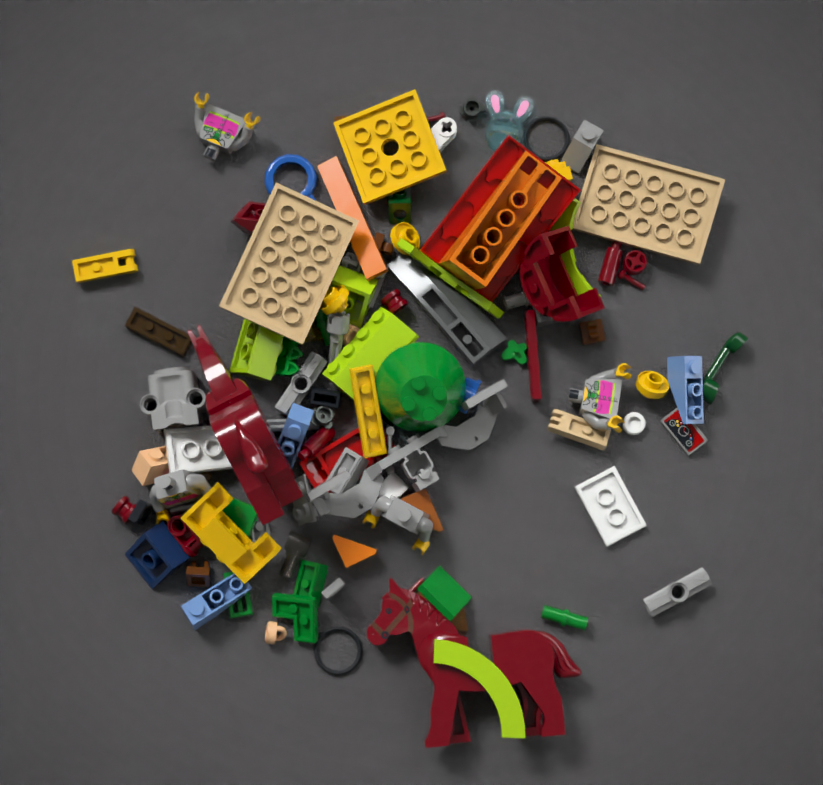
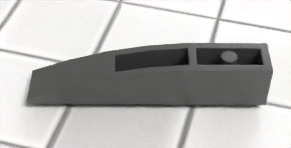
(449, 309)

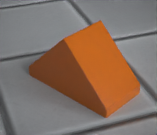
(351, 551)

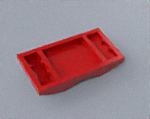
(323, 462)

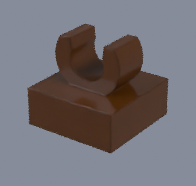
(384, 248)
(592, 332)
(198, 575)

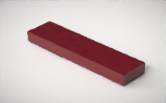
(532, 354)

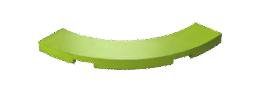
(567, 219)
(450, 279)
(490, 678)

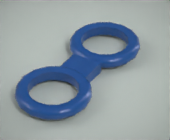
(292, 159)

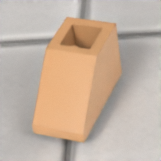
(150, 464)

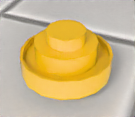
(406, 232)
(335, 300)
(652, 385)

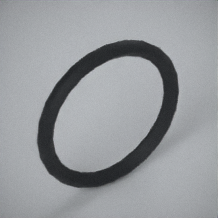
(552, 119)
(359, 648)

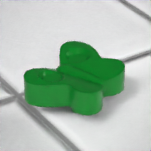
(515, 351)

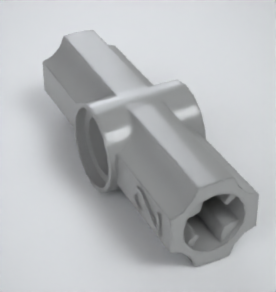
(310, 372)
(664, 599)

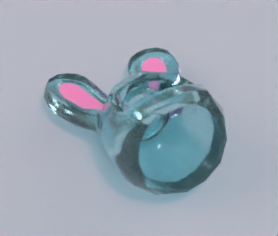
(503, 121)

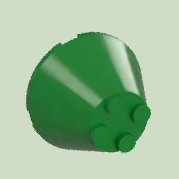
(420, 386)

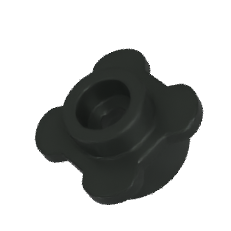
(478, 108)
(327, 412)

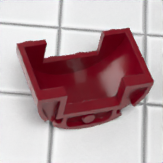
(548, 281)

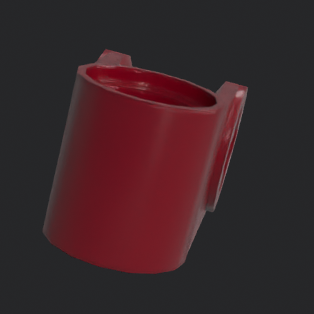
(185, 536)

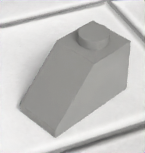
(582, 146)

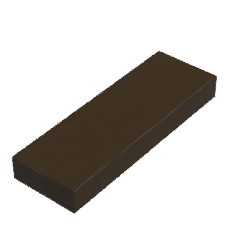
(159, 331)

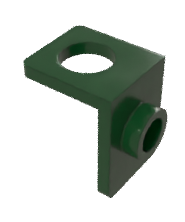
(402, 201)

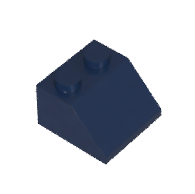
(156, 555)

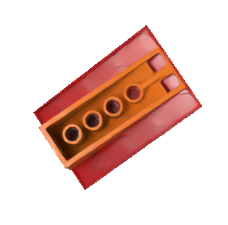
(498, 217)

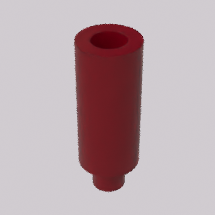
(610, 264)
(316, 442)

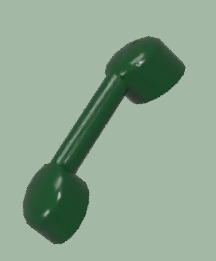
(710, 387)

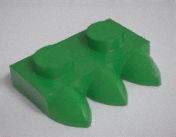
(286, 360)

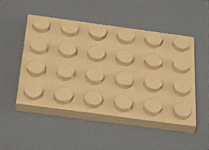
(648, 204)
(289, 263)

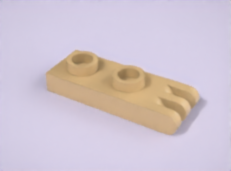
(577, 429)

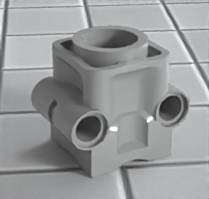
(175, 395)

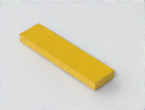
(368, 411)

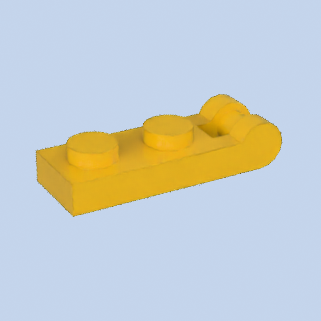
(104, 265)

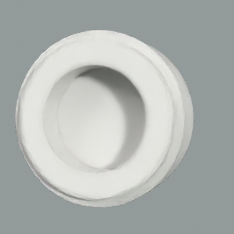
(633, 423)

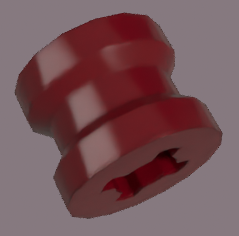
(636, 258)
(394, 301)
(123, 509)

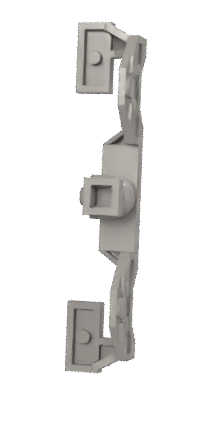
(415, 462)

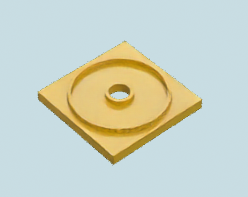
(367, 133)

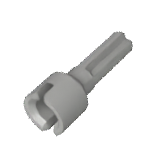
(337, 327)

